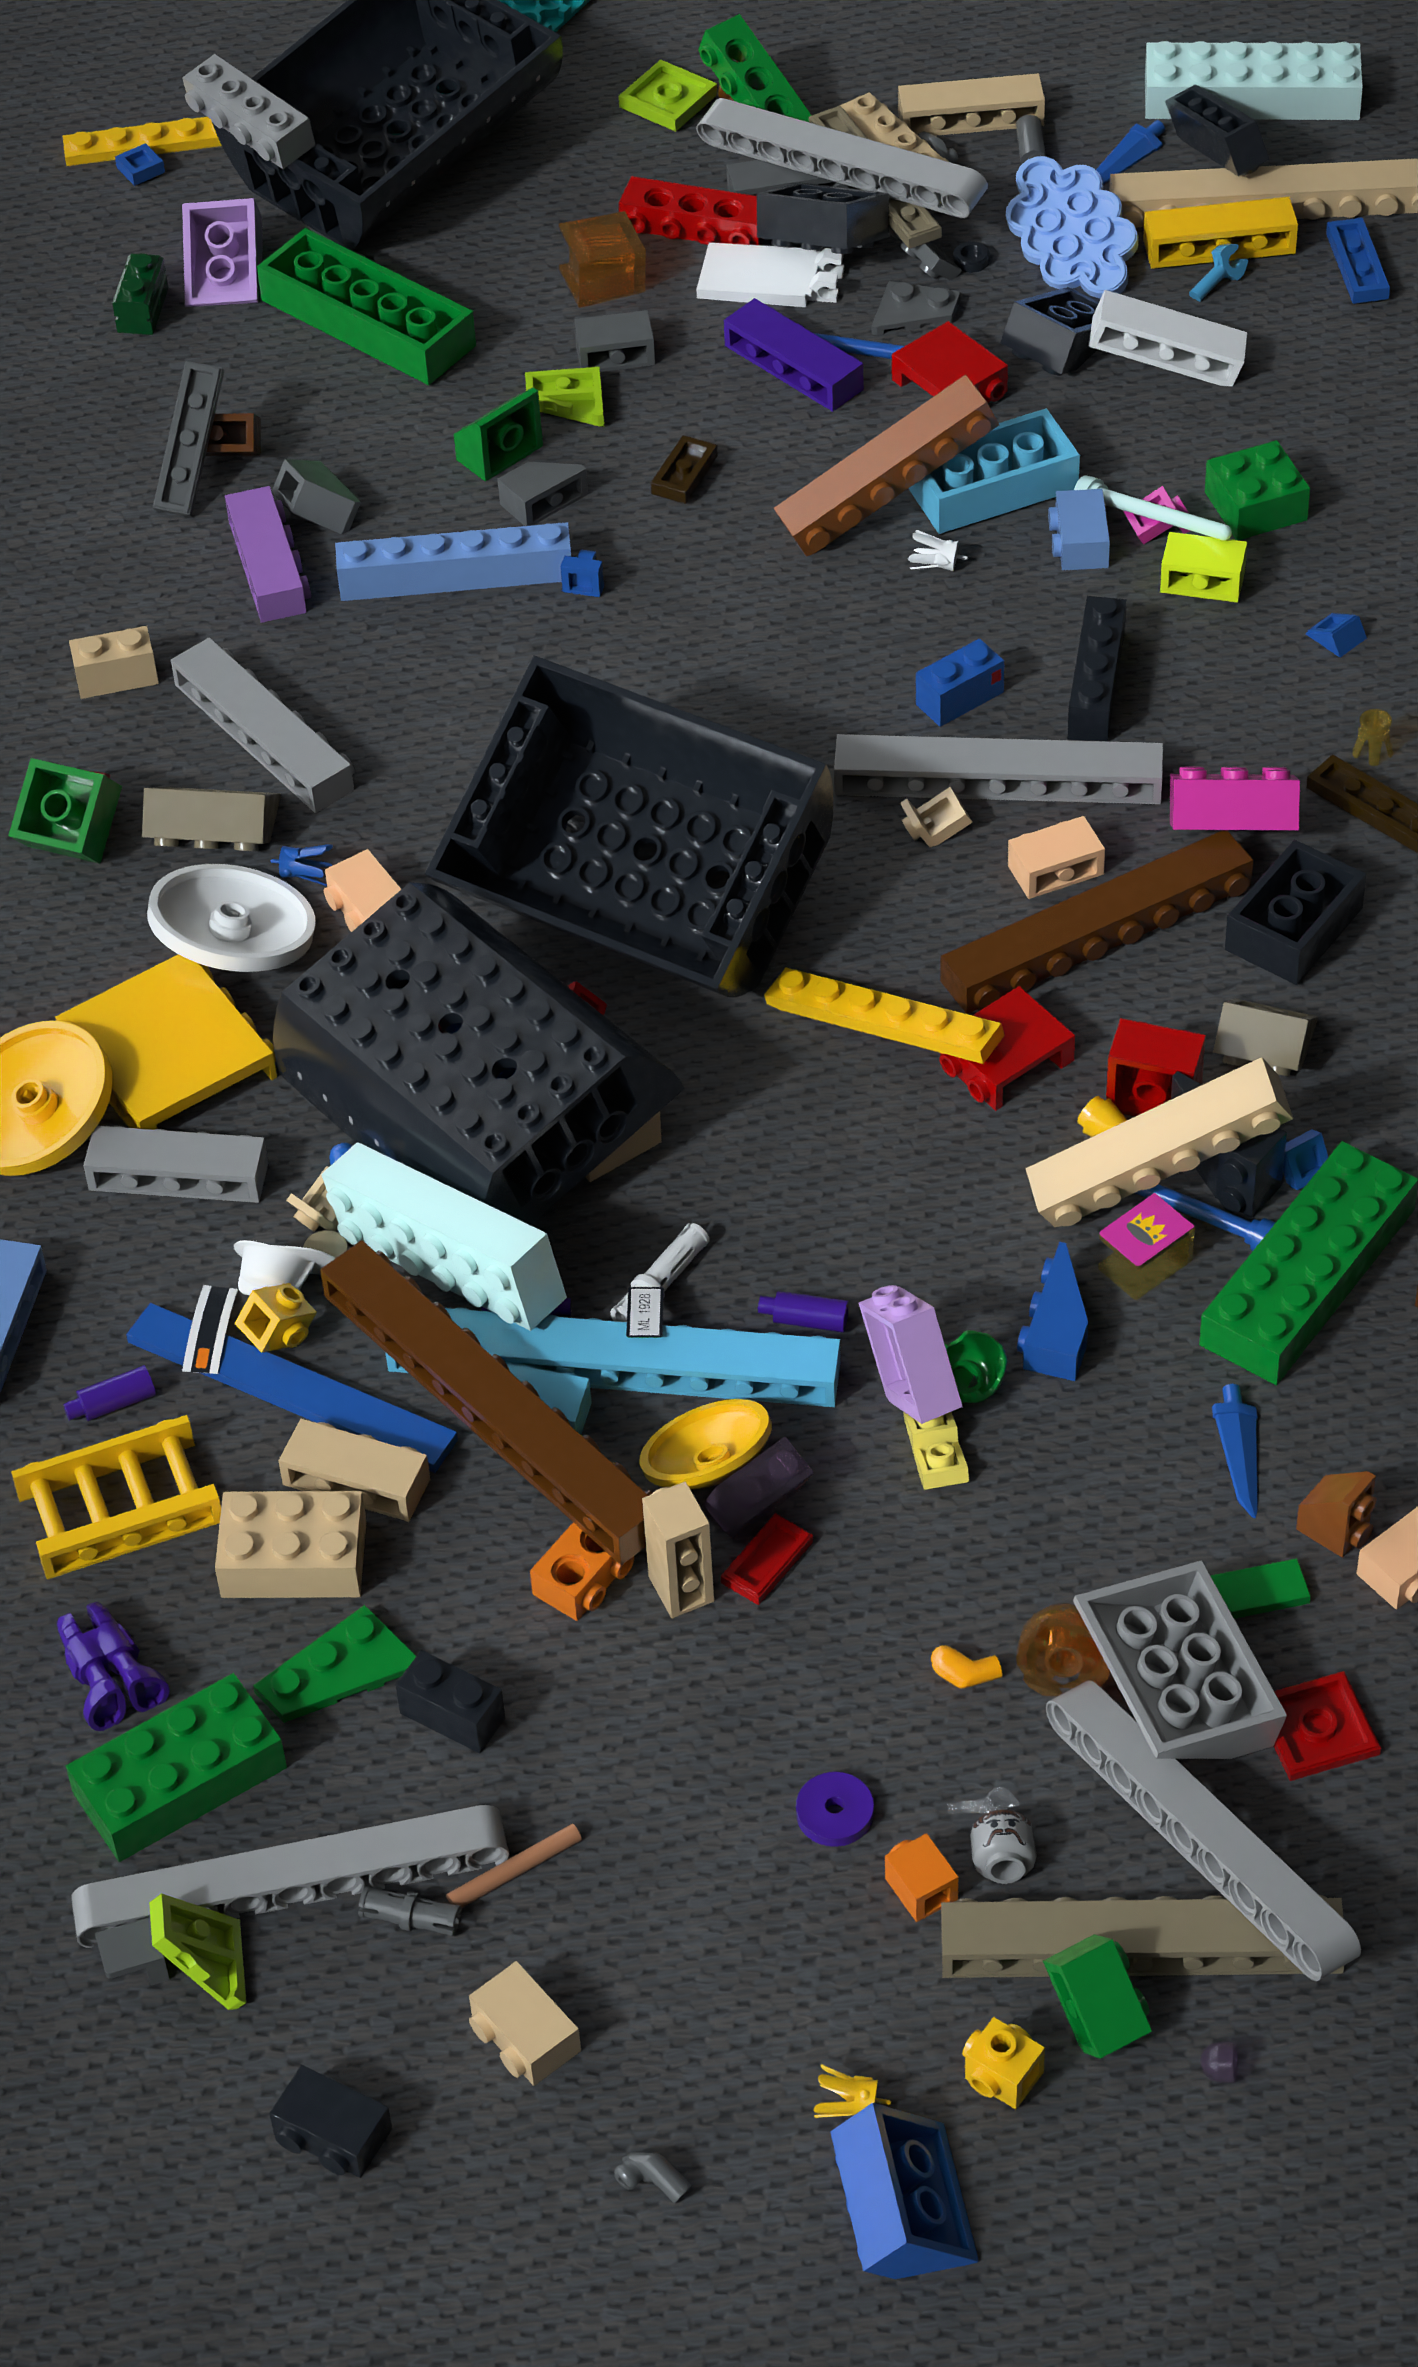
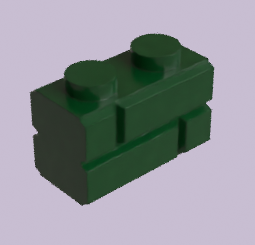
(140, 294)

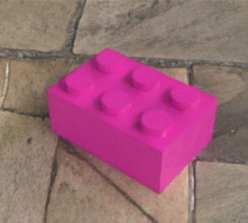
(1234, 799)

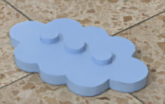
(1071, 227)

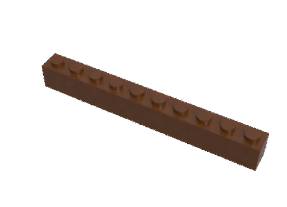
(489, 1399)

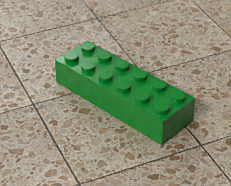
(367, 306)
(1308, 1263)

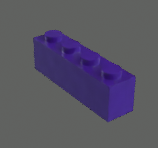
(793, 354)

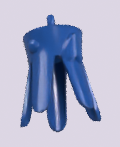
(294, 864)

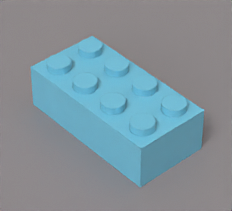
(1000, 472)

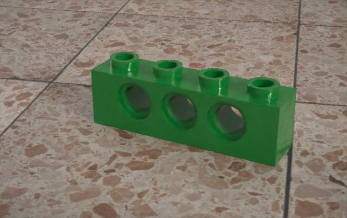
(754, 68)

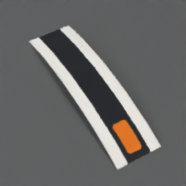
(208, 1329)

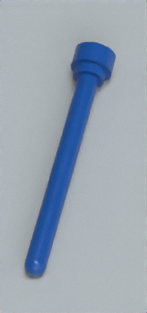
(1251, 1231)

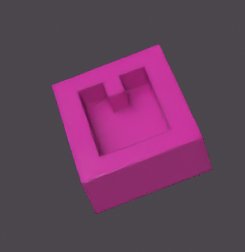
(1148, 528)

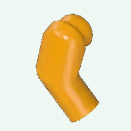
(963, 1671)

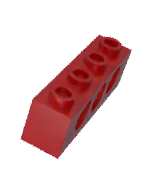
(690, 212)

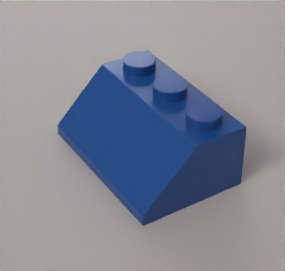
(902, 2193)

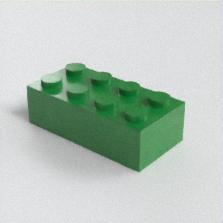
(176, 1767)

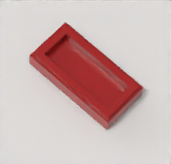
(766, 1559)

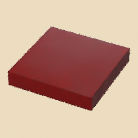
(1323, 1727)

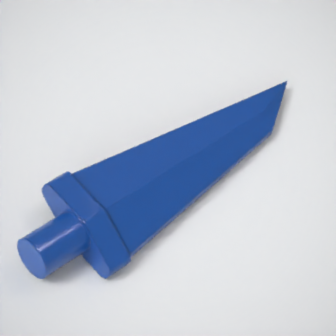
(1133, 148)
(1238, 1437)

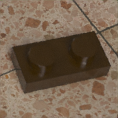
(684, 469)

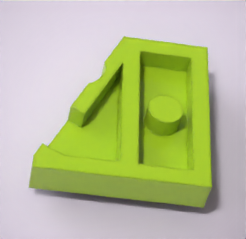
(569, 393)
(202, 1946)

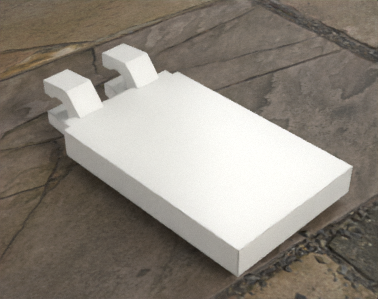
(769, 274)

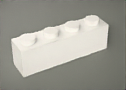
(1168, 339)

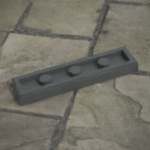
(188, 439)

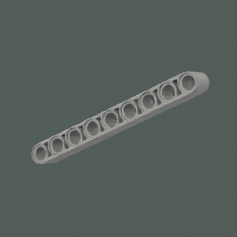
(842, 157)
(1204, 1832)
(302, 1870)

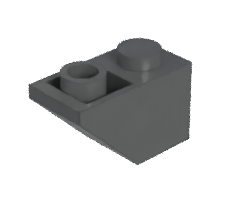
(316, 494)

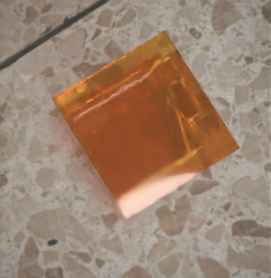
(603, 259)

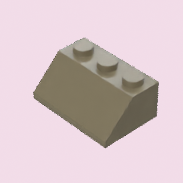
(209, 817)

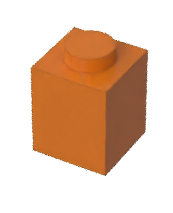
(920, 1876)

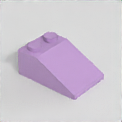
(221, 252)

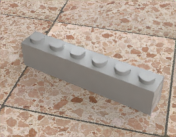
(263, 725)

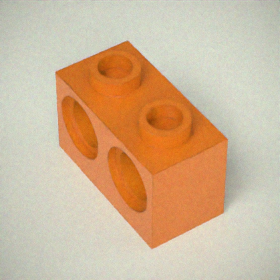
(575, 1560)

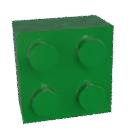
(1257, 490)
(65, 810)

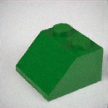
(501, 436)

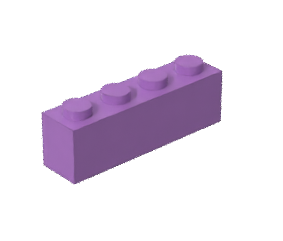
(266, 554)

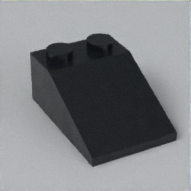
(1052, 330)
(1247, 1175)

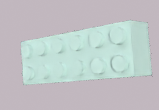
(1259, 78)
(445, 1236)

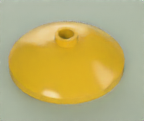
(706, 1444)

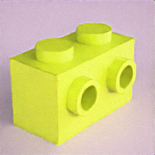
(1205, 563)

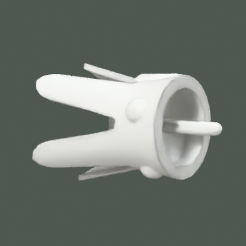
(942, 556)

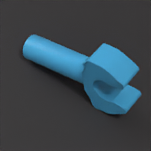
(1221, 270)

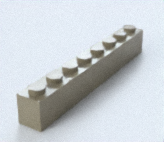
(1156, 1935)

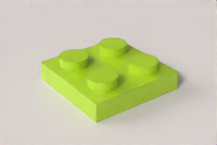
(668, 95)

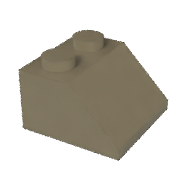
(1264, 1031)

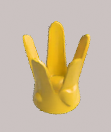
(856, 2090)

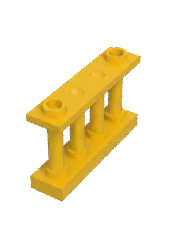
(129, 1531)

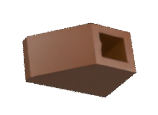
(1339, 1511)

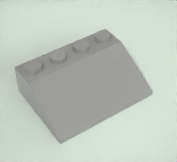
(1183, 1665)

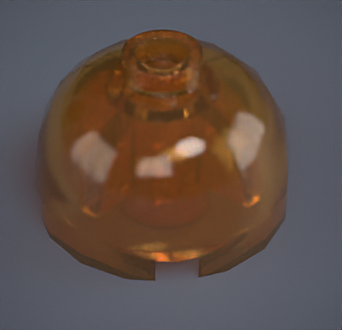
(1058, 1645)

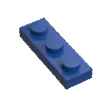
(1357, 260)

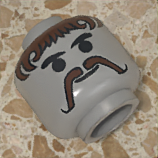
(1003, 1846)

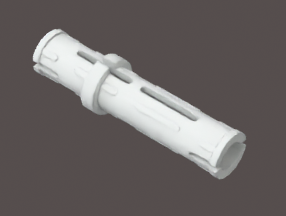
(667, 1266)

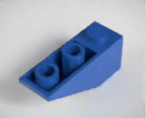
(1059, 1322)

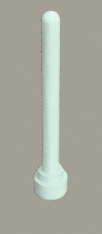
(1155, 511)

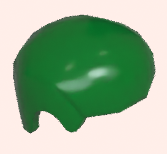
(977, 1356)

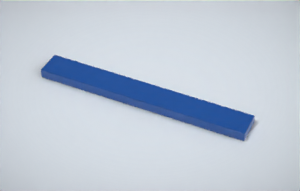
(297, 1388)

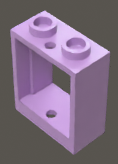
(910, 1353)

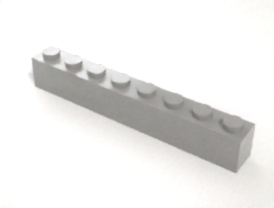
(999, 768)

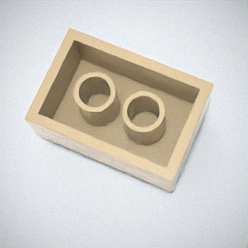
(291, 1544)

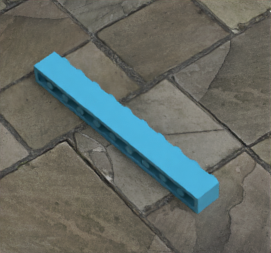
(678, 1363)

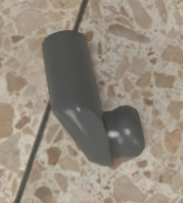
(939, 146)
(651, 2168)

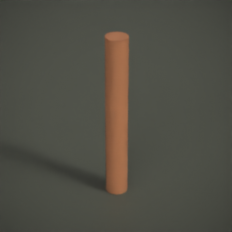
(515, 1866)

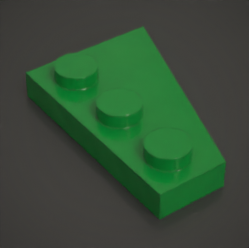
(342, 1662)

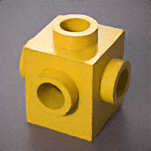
(276, 1317)
(1003, 2062)

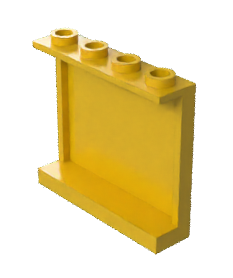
(171, 1040)

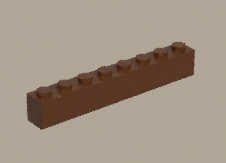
(1096, 921)

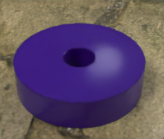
(840, 1827)

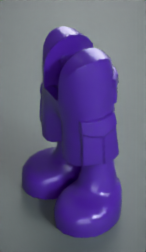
(105, 1650)

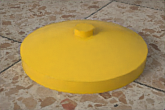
(50, 1094)

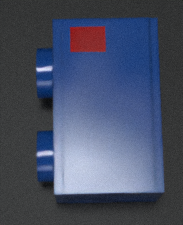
(959, 682)

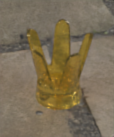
(1374, 728)

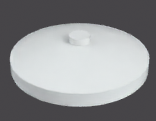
(231, 917)

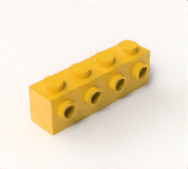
(1259, 226)

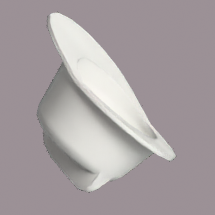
(277, 1265)

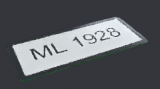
(645, 1312)

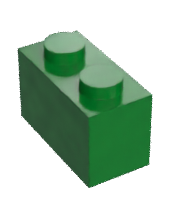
(1098, 1995)

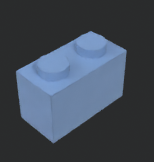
(1081, 529)

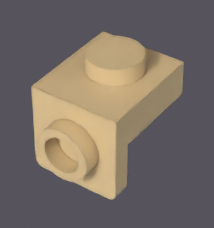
(936, 818)
(314, 1207)

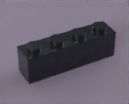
(1217, 130)
(1096, 669)

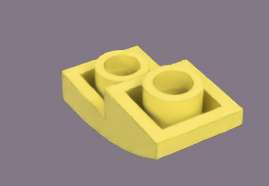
(937, 1451)

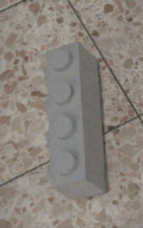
(248, 111)

